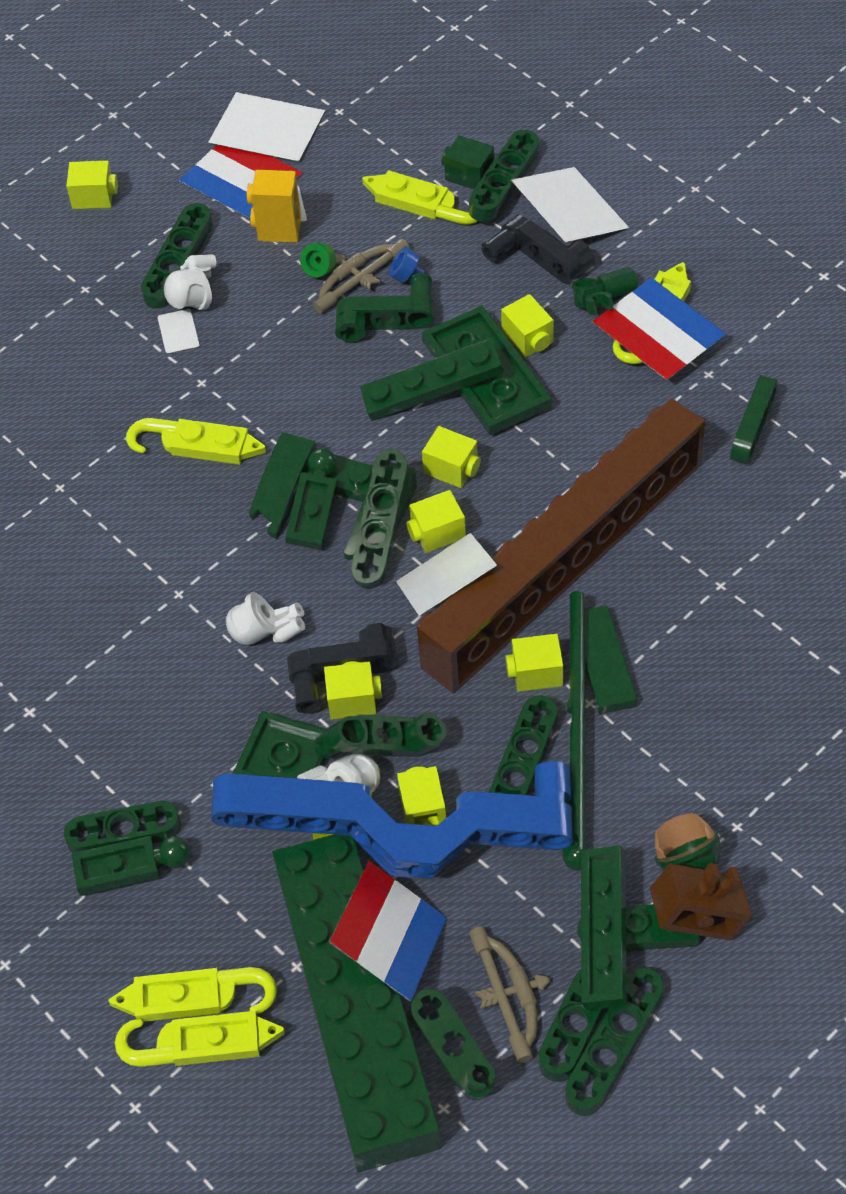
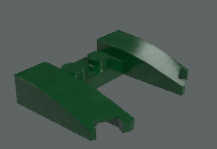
(281, 478)

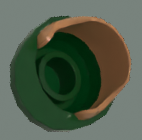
(687, 842)

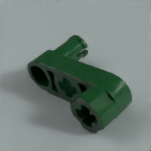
(360, 314)
(405, 735)
(448, 1023)

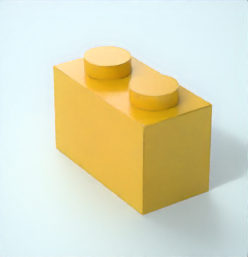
(275, 205)

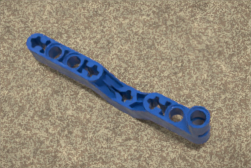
(400, 848)

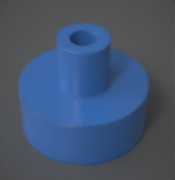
(405, 265)

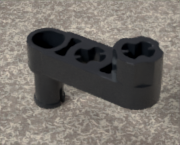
(546, 251)
(308, 665)

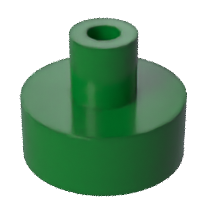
(318, 259)

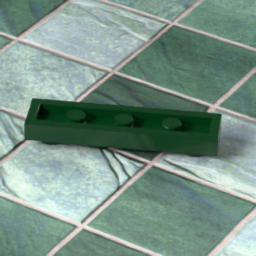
(431, 379)
(603, 928)

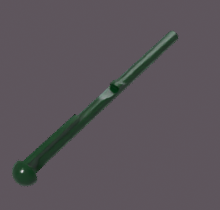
(576, 707)

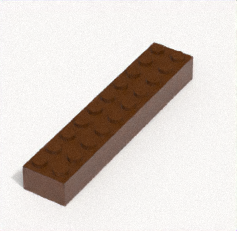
(560, 545)

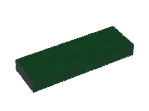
(606, 663)

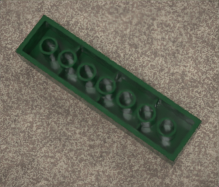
(355, 1011)

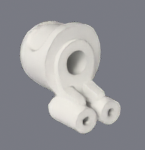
(190, 283)
(257, 620)
(352, 768)

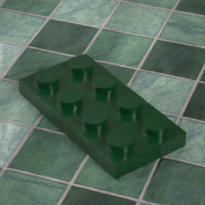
(500, 399)

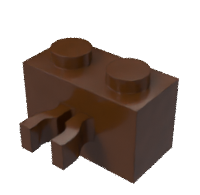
(701, 901)

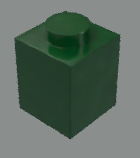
(467, 161)

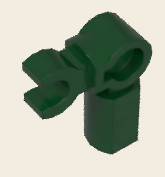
(598, 293)

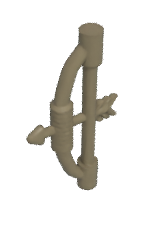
(364, 277)
(521, 986)

